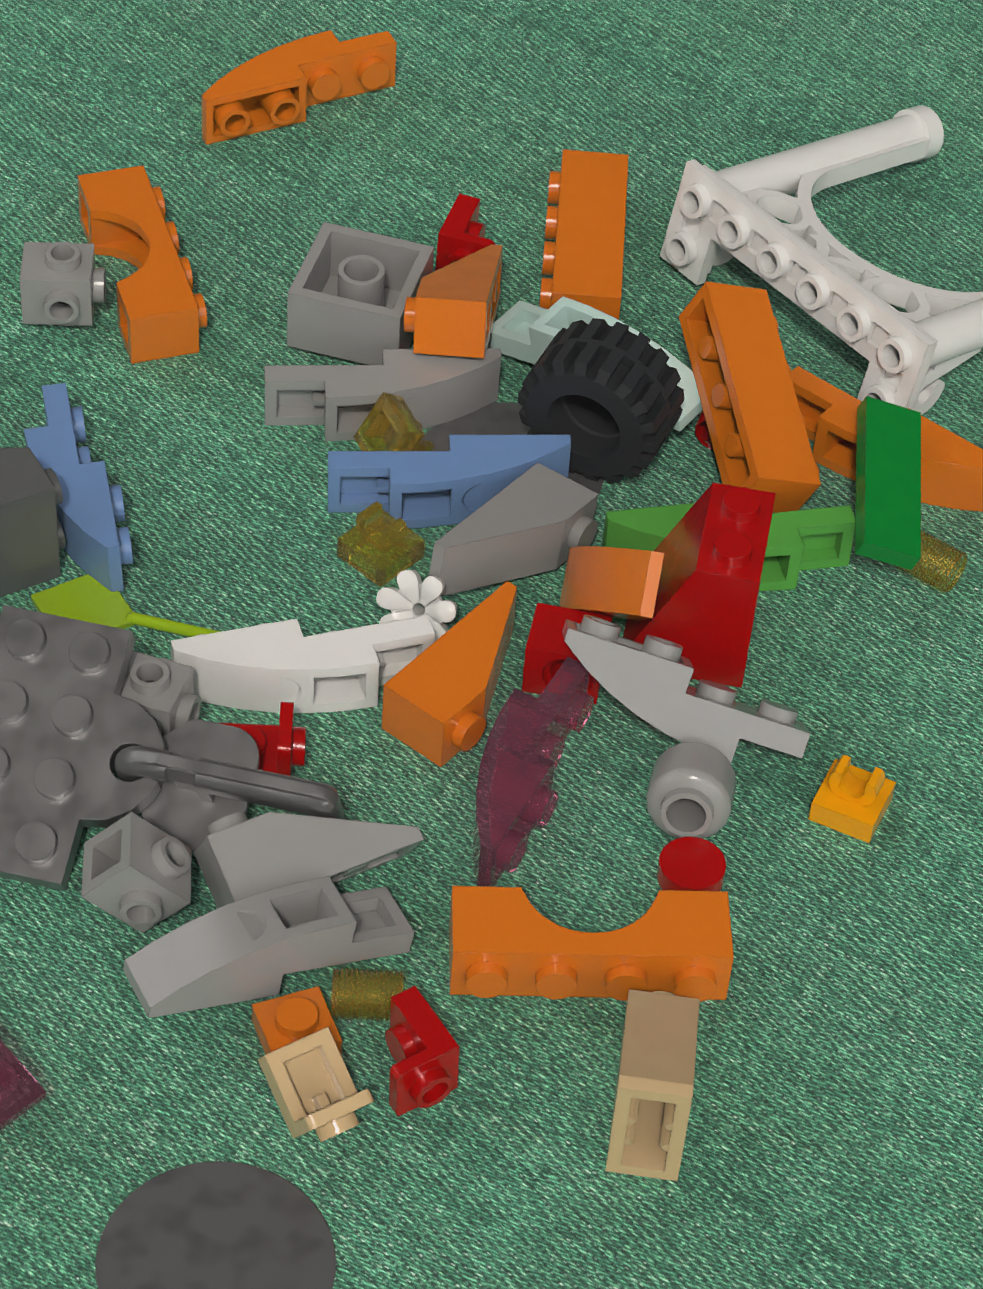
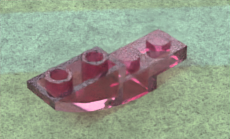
(519, 768)

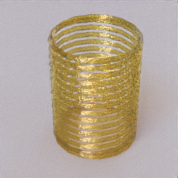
(928, 555)
(364, 993)

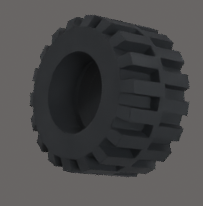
(606, 394)

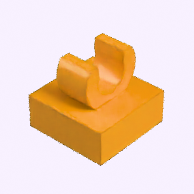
(852, 799)

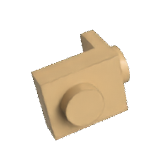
(313, 1086)

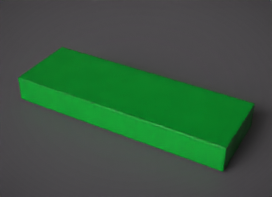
(888, 483)

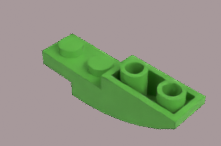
(795, 540)

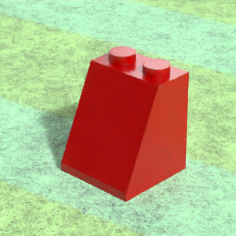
(712, 581)

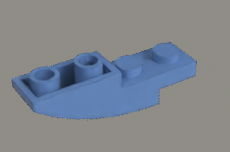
(439, 485)
(89, 502)

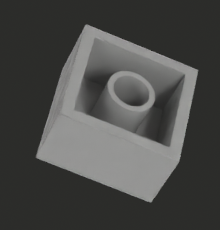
(355, 294)

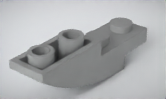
(343, 395)
(654, 686)
(251, 943)

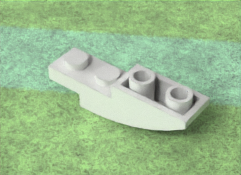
(318, 672)

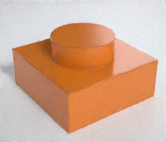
(292, 1018)

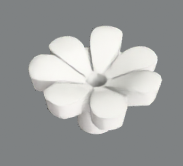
(417, 600)

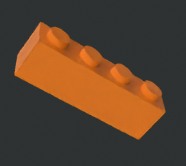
(586, 231)
(749, 394)

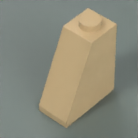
(653, 1085)

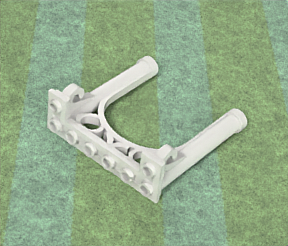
(735, 215)

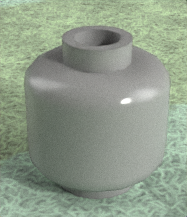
(691, 790)

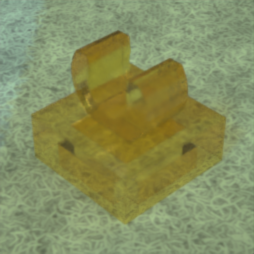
(391, 428)
(380, 545)

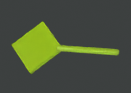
(92, 602)

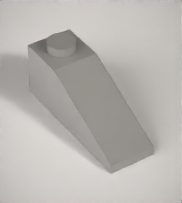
(517, 532)
(285, 849)

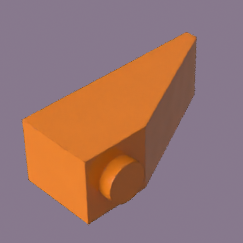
(457, 306)
(446, 691)

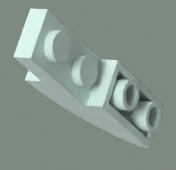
(529, 329)

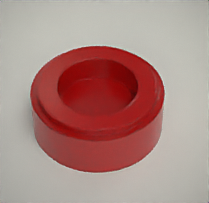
(691, 865)

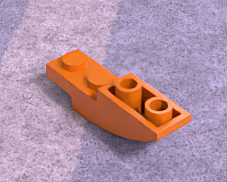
(287, 79)
(948, 462)

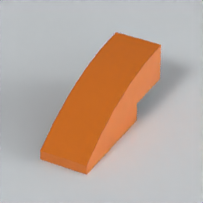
(612, 581)

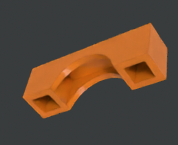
(156, 303)
(512, 950)

